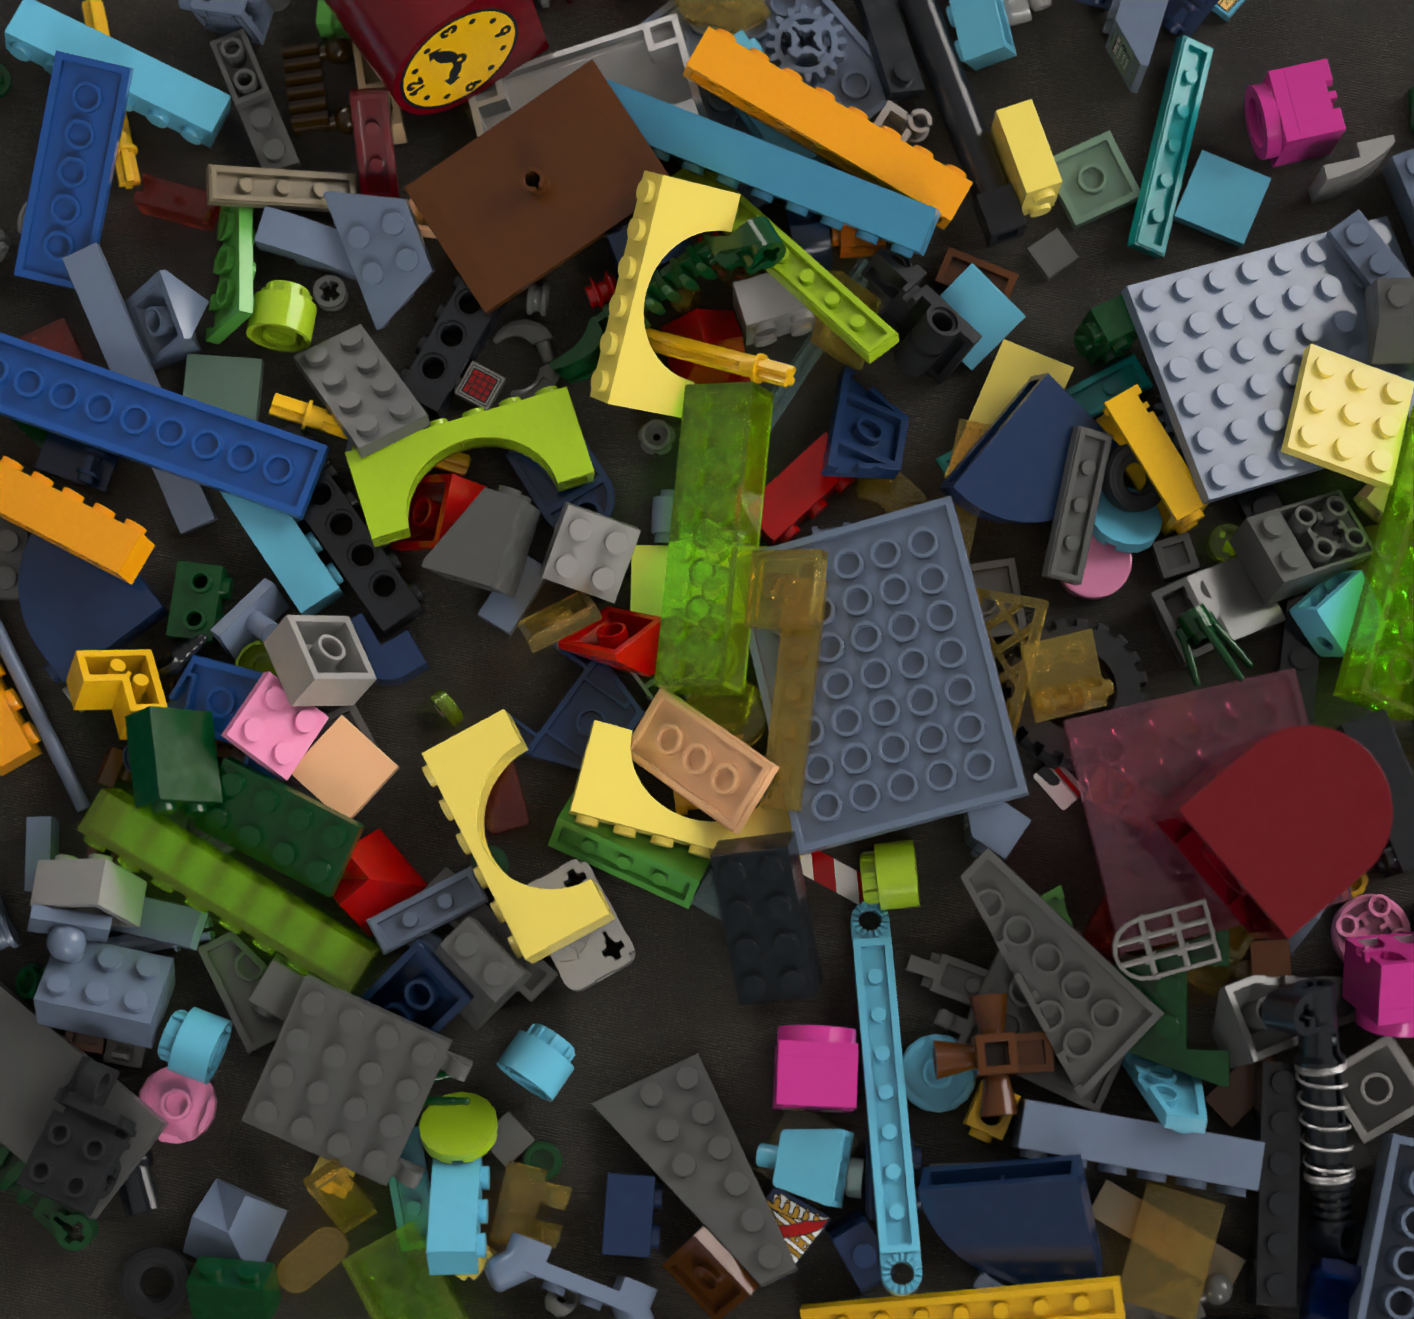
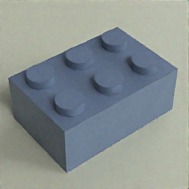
(107, 993)

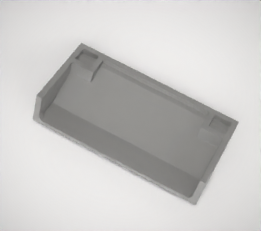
(639, 57)

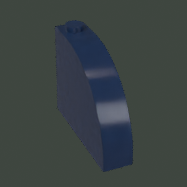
(1021, 457)
(79, 606)
(1016, 1217)

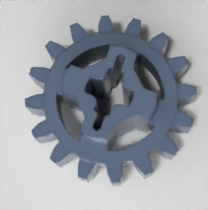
(806, 29)

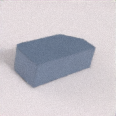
(41, 844)

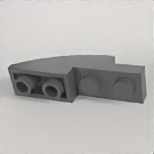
(254, 101)

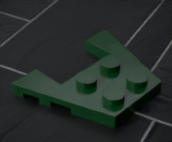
(1168, 1038)

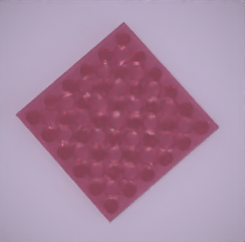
(1141, 757)

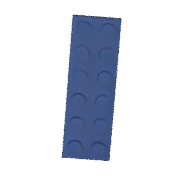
(72, 165)

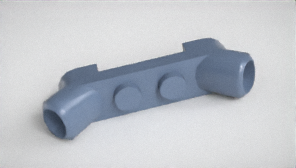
(528, 1259)

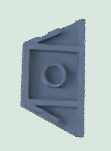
(382, 249)

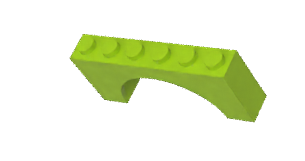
(537, 427)

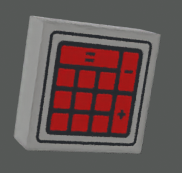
(480, 386)

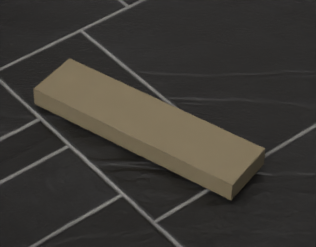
(274, 187)
(1120, 1212)

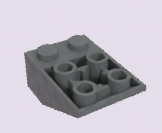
(1300, 545)
(1226, 593)

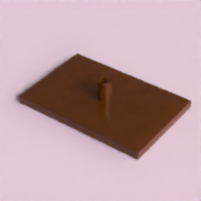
(512, 233)

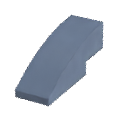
(304, 241)

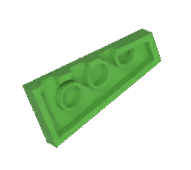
(236, 268)

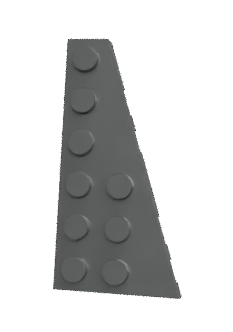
(1073, 990)
(692, 1147)

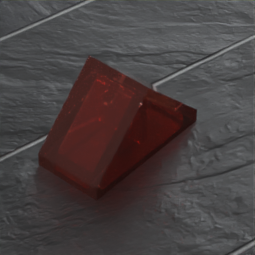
(57, 337)

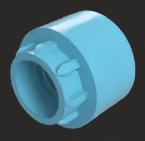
(195, 1043)
(538, 1061)

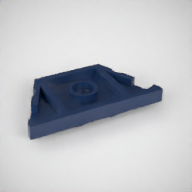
(863, 433)

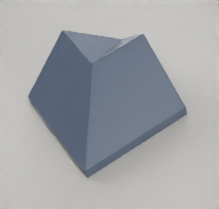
(166, 318)
(233, 1224)

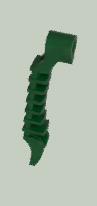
(752, 245)
(49, 1213)

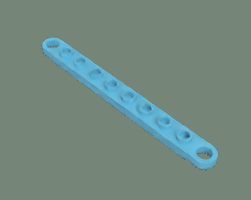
(885, 1099)

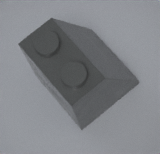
(488, 542)
(483, 968)

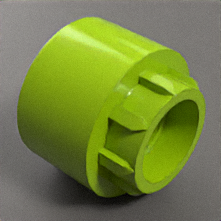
(282, 317)
(890, 875)

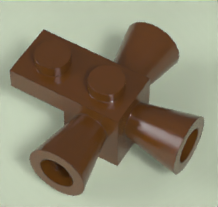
(994, 1055)

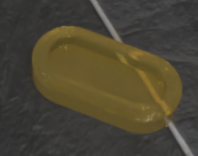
(312, 1259)

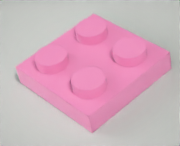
(272, 729)

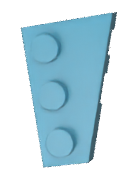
(1170, 1093)

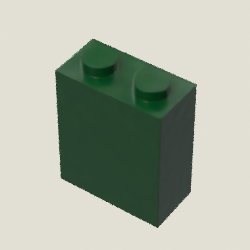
(173, 760)

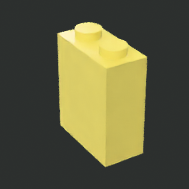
(1026, 157)

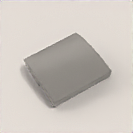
(1346, 174)

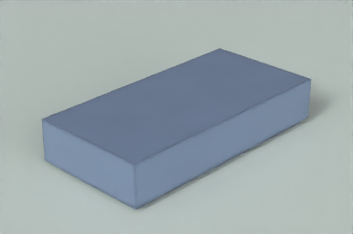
(506, 611)

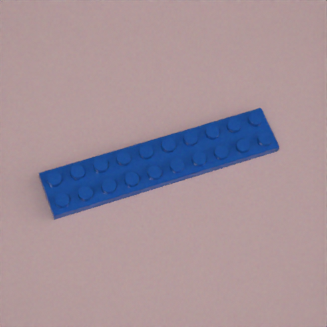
(158, 427)

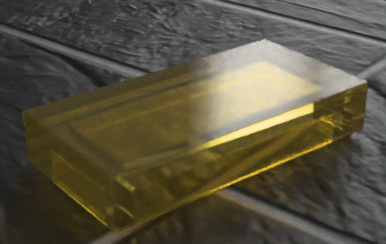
(339, 1196)

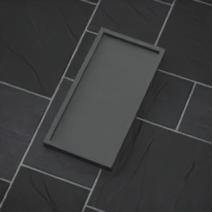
(33, 1067)

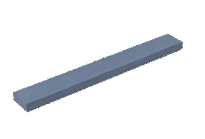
(128, 357)

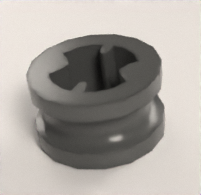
(538, 299)
(331, 306)

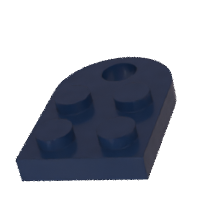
(545, 496)

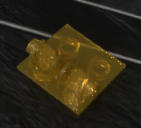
(1064, 675)

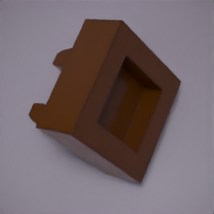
(112, 768)

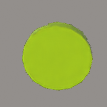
(459, 1130)

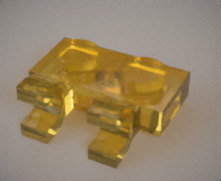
(520, 1201)

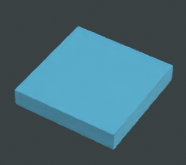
(1221, 199)
(984, 309)

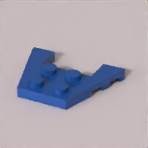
(218, 689)

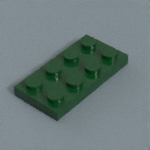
(281, 827)

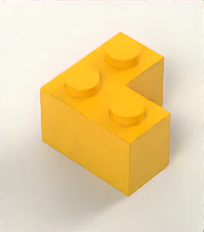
(115, 681)

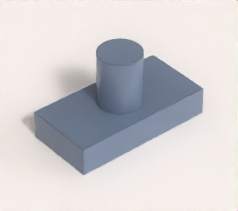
(250, 618)

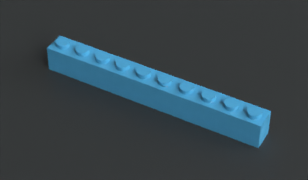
(781, 174)

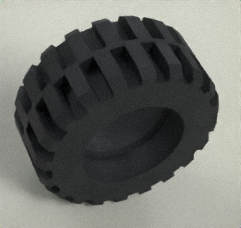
(1048, 741)

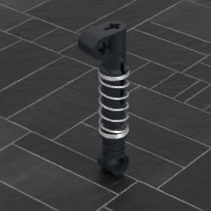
(1311, 1013)

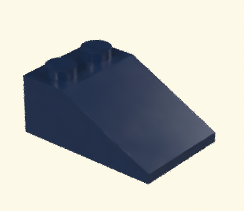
(420, 989)

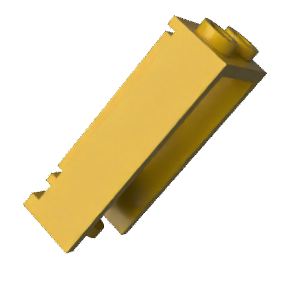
(1132, 425)

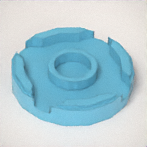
(1126, 530)
(920, 1080)

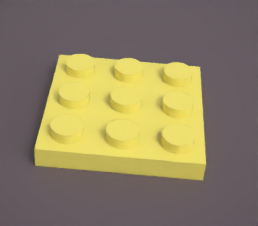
(1348, 417)

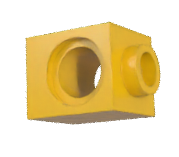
(978, 1128)

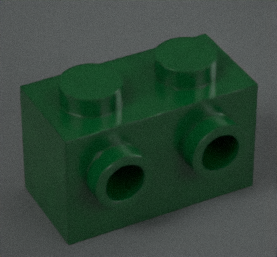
(1105, 332)
(198, 601)
(233, 1289)

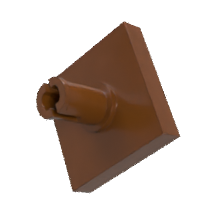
(710, 1274)

